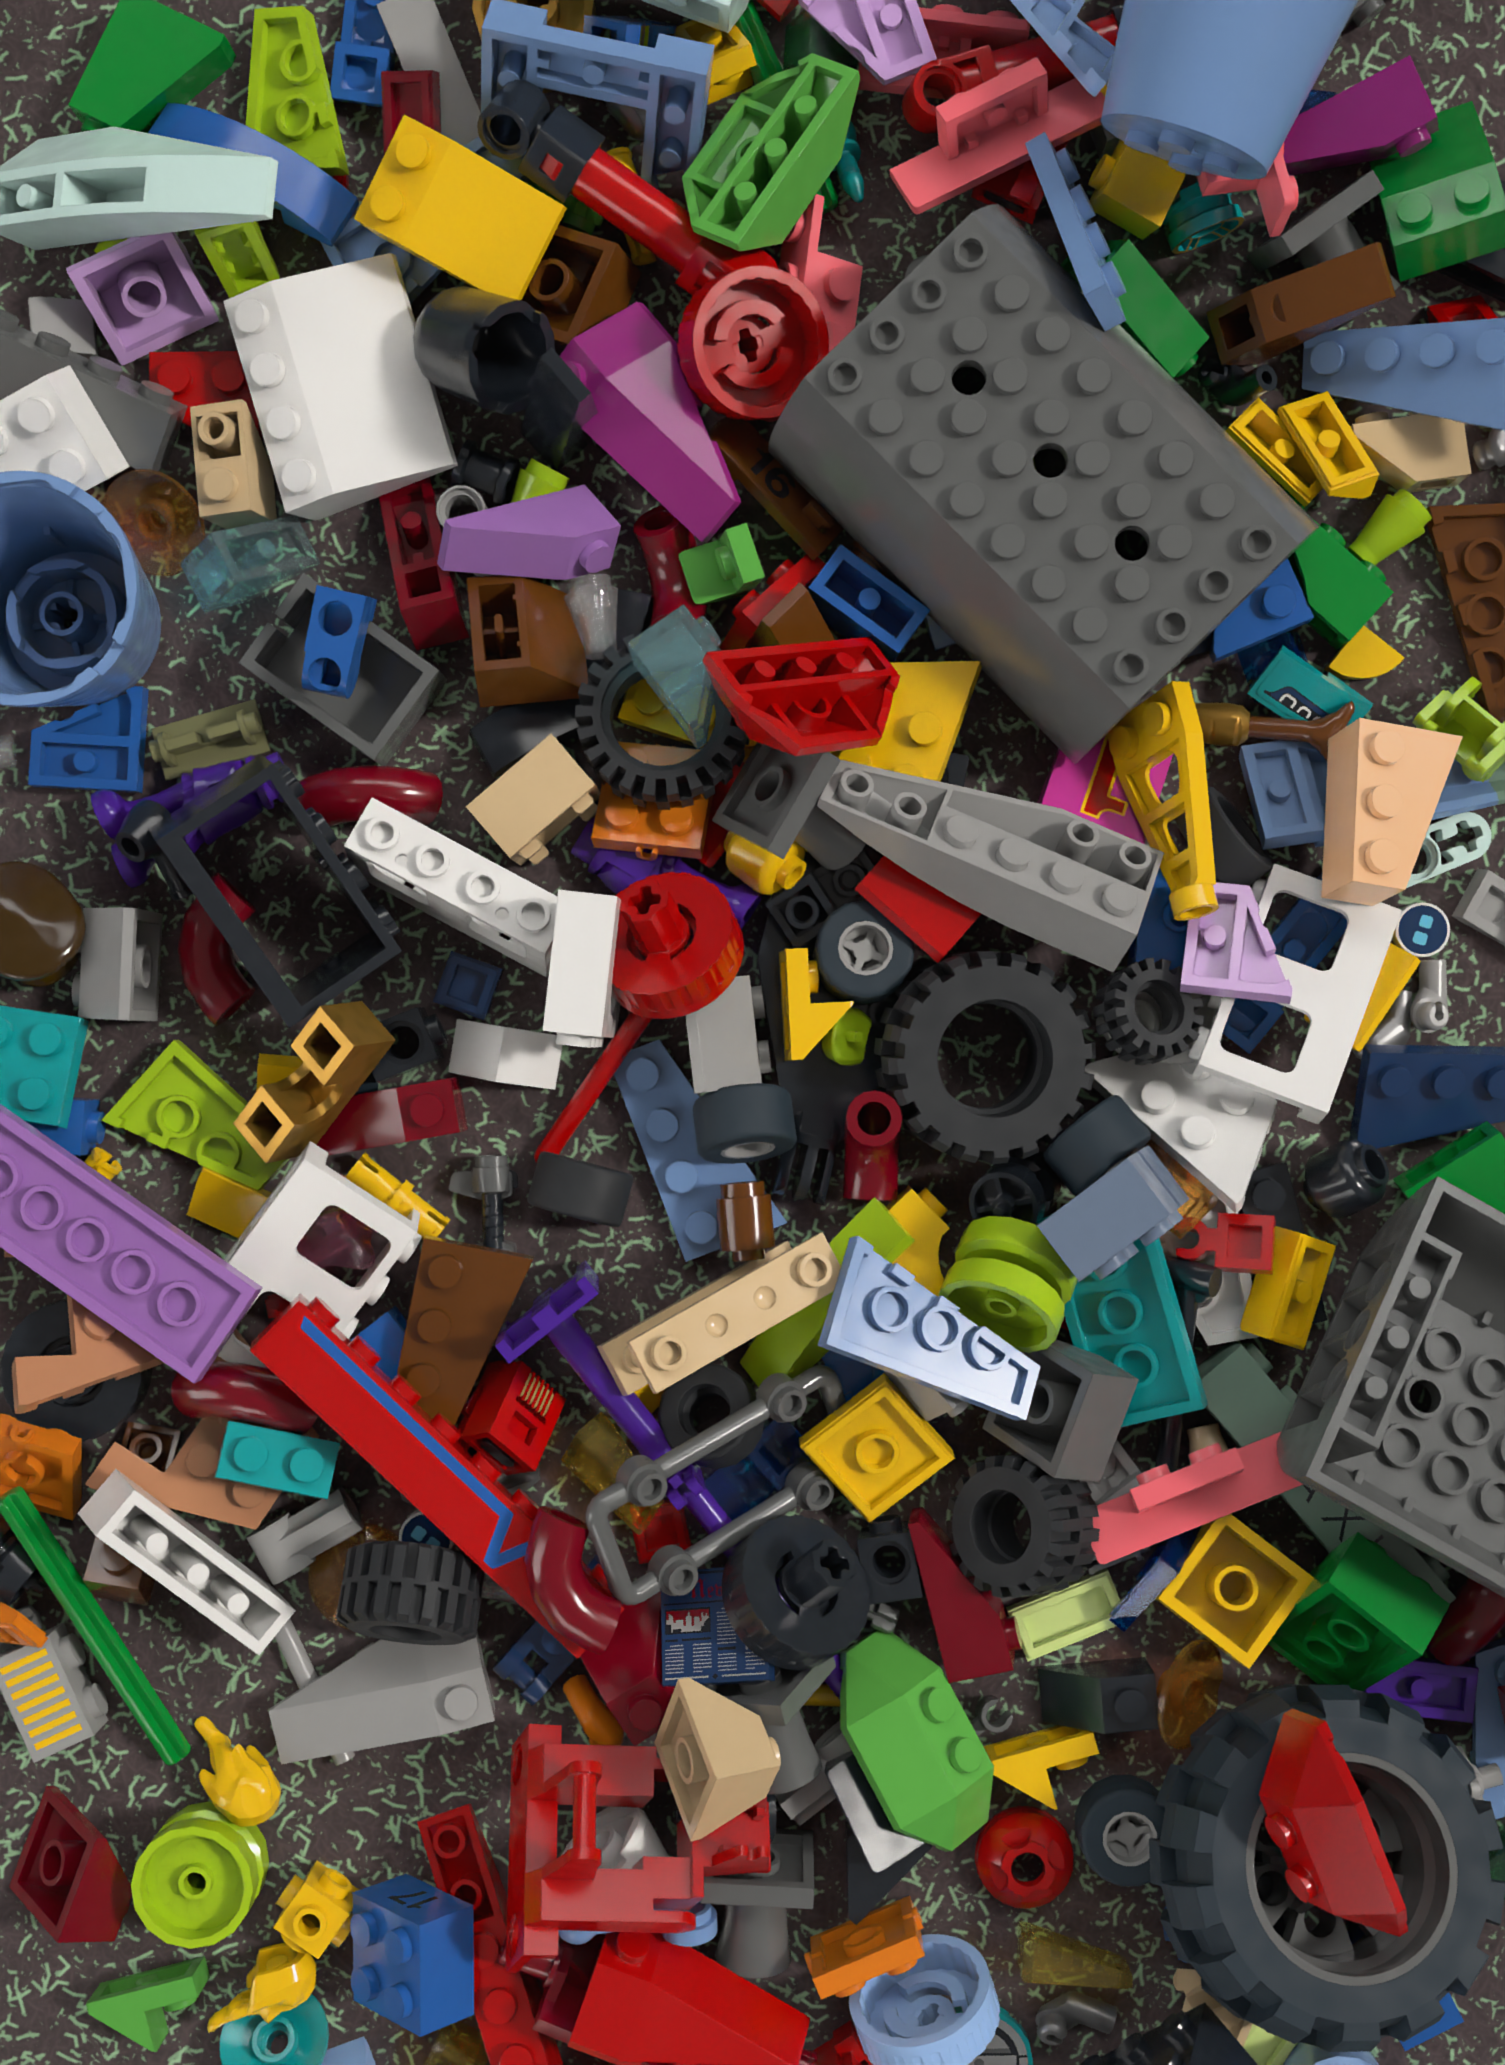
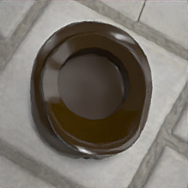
(38, 925)

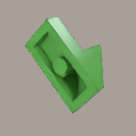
(722, 567)
(136, 2001)

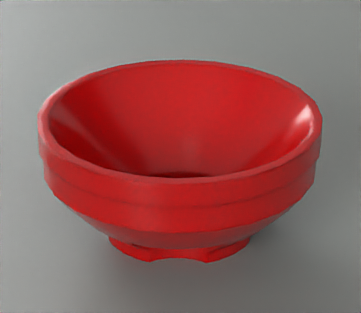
(1019, 1832)

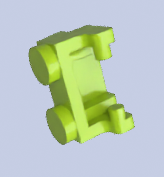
(1483, 736)

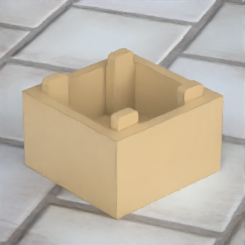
(535, 801)

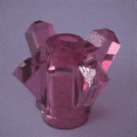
(338, 1240)

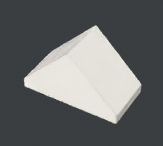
(505, 1054)

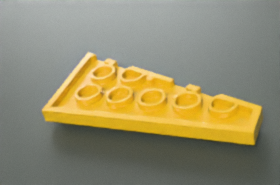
(917, 734)

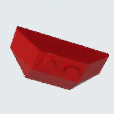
(807, 693)
(1327, 1829)

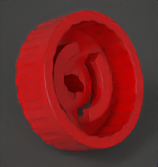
(715, 323)
(657, 929)

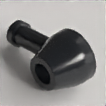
(139, 845)

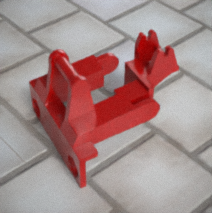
(571, 1889)

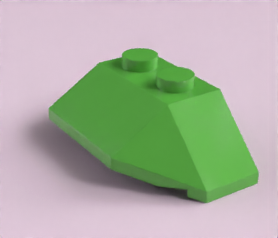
(771, 154)
(914, 1741)

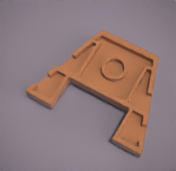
(96, 1356)
(190, 1479)

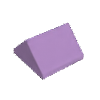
(143, 294)

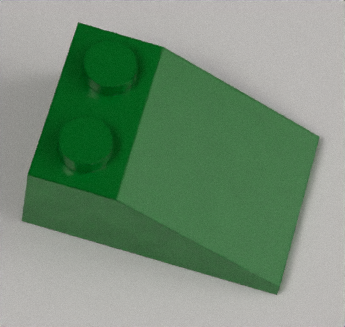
(1444, 198)
(1359, 1618)

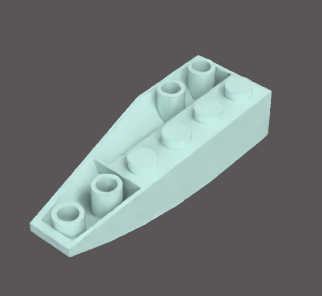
(128, 186)

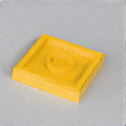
(876, 1448)

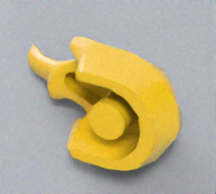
(243, 1780)
(277, 1984)

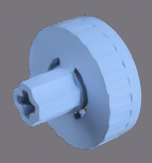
(910, 2026)

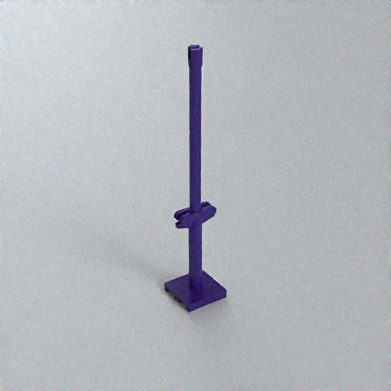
(554, 1318)

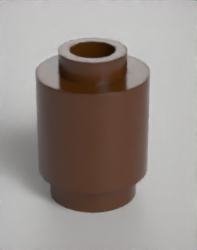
(745, 1220)

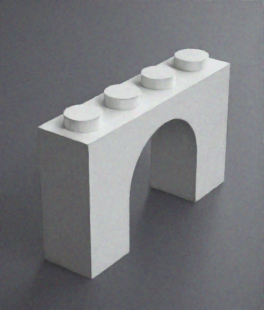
(582, 970)

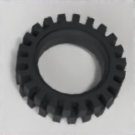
(643, 780)

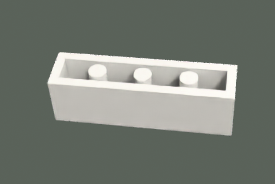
(186, 1561)

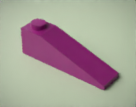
(1364, 123)
(652, 418)

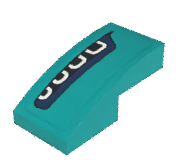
(1301, 691)

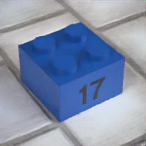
(413, 1954)

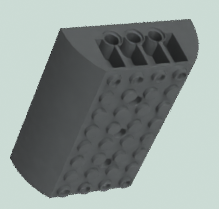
(995, 550)
(1428, 1314)

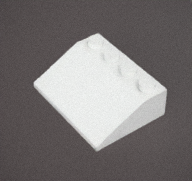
(339, 385)

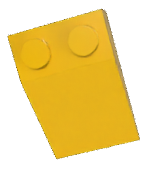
(459, 211)

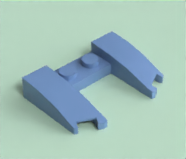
(663, 80)

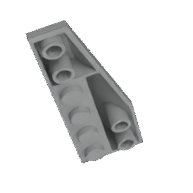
(1004, 857)

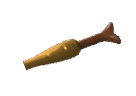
(1232, 725)

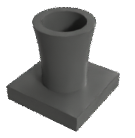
(1321, 231)
(777, 804)
(779, 1709)
(756, 1904)

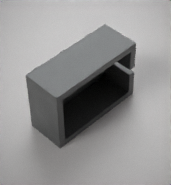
(390, 688)

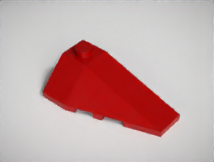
(680, 2009)

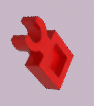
(1239, 1243)

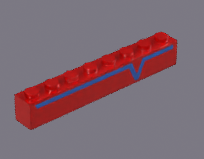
(408, 1446)

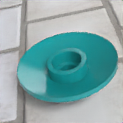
(250, 2037)

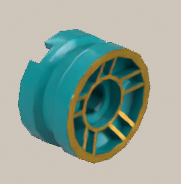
(1200, 219)

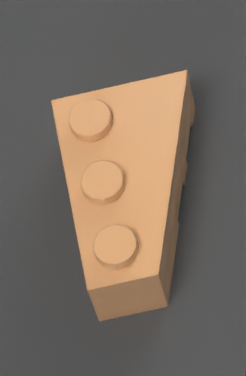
(1380, 806)

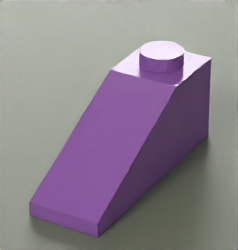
(534, 538)

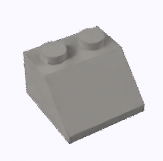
(119, 965)
(725, 1039)

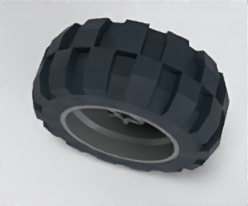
(1317, 1982)

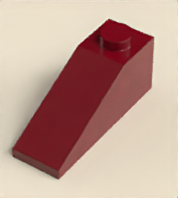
(425, 592)
(397, 1116)
(968, 1622)

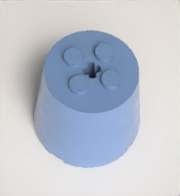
(1217, 78)
(61, 557)

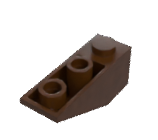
(1300, 306)
(107, 1571)

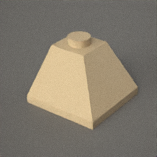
(714, 1757)

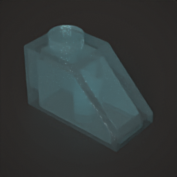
(248, 561)
(672, 665)

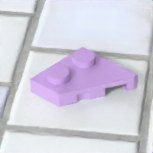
(880, 34)
(1233, 951)

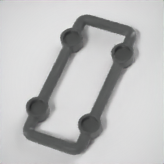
(645, 1484)

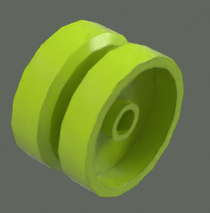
(1010, 1282)
(199, 1877)

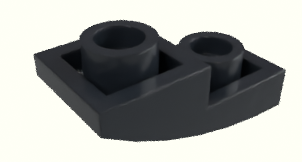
(519, 728)
(814, 897)

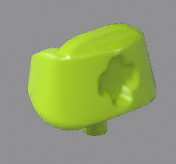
(848, 1038)

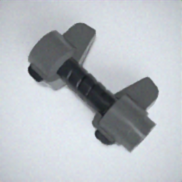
(490, 1182)

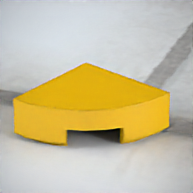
(1364, 657)

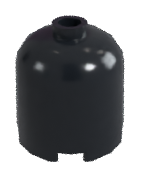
(482, 347)

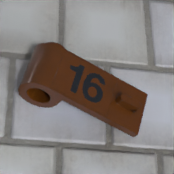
(773, 487)

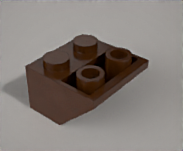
(523, 642)

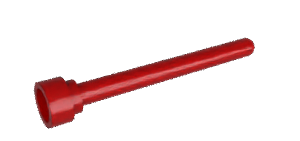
(594, 1084)

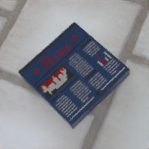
(701, 1640)

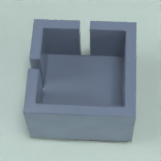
(1106, 1218)

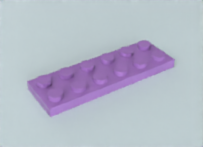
(115, 1253)

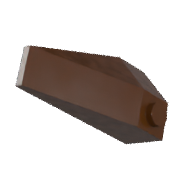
(581, 282)

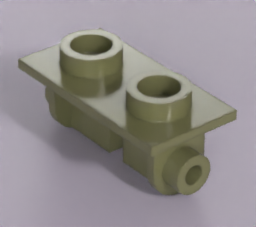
(209, 739)

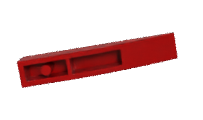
(502, 2000)

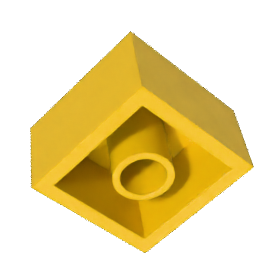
(1235, 1589)

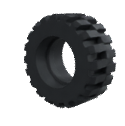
(1054, 1055)

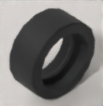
(1235, 844)

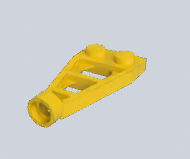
(1139, 742)

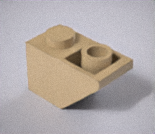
(1415, 450)
(231, 466)

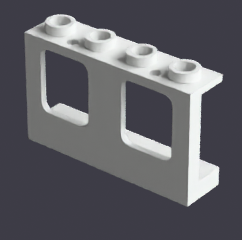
(454, 885)
(1330, 999)
(270, 1242)

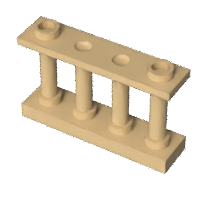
(721, 1315)

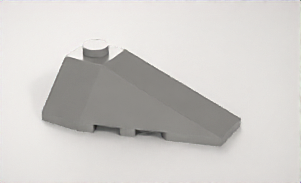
(384, 1699)

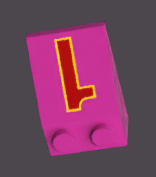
(1094, 789)

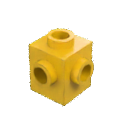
(316, 1910)

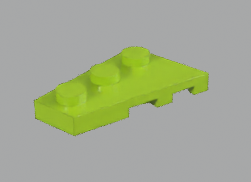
(291, 88)
(192, 1112)

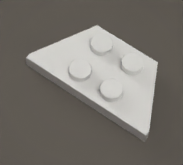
(1201, 1123)

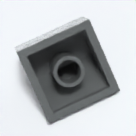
(1071, 1413)

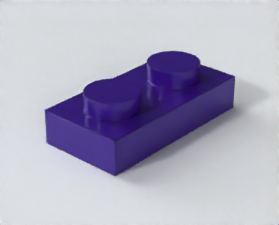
(1433, 1689)

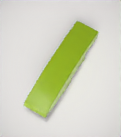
(793, 1343)

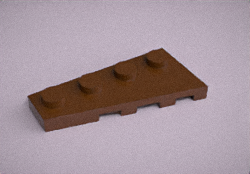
(1472, 565)
(455, 1318)

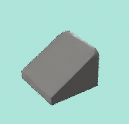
(67, 320)

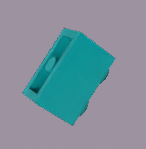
(277, 1460)

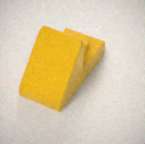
(731, 57)
(804, 1021)
(1025, 1758)

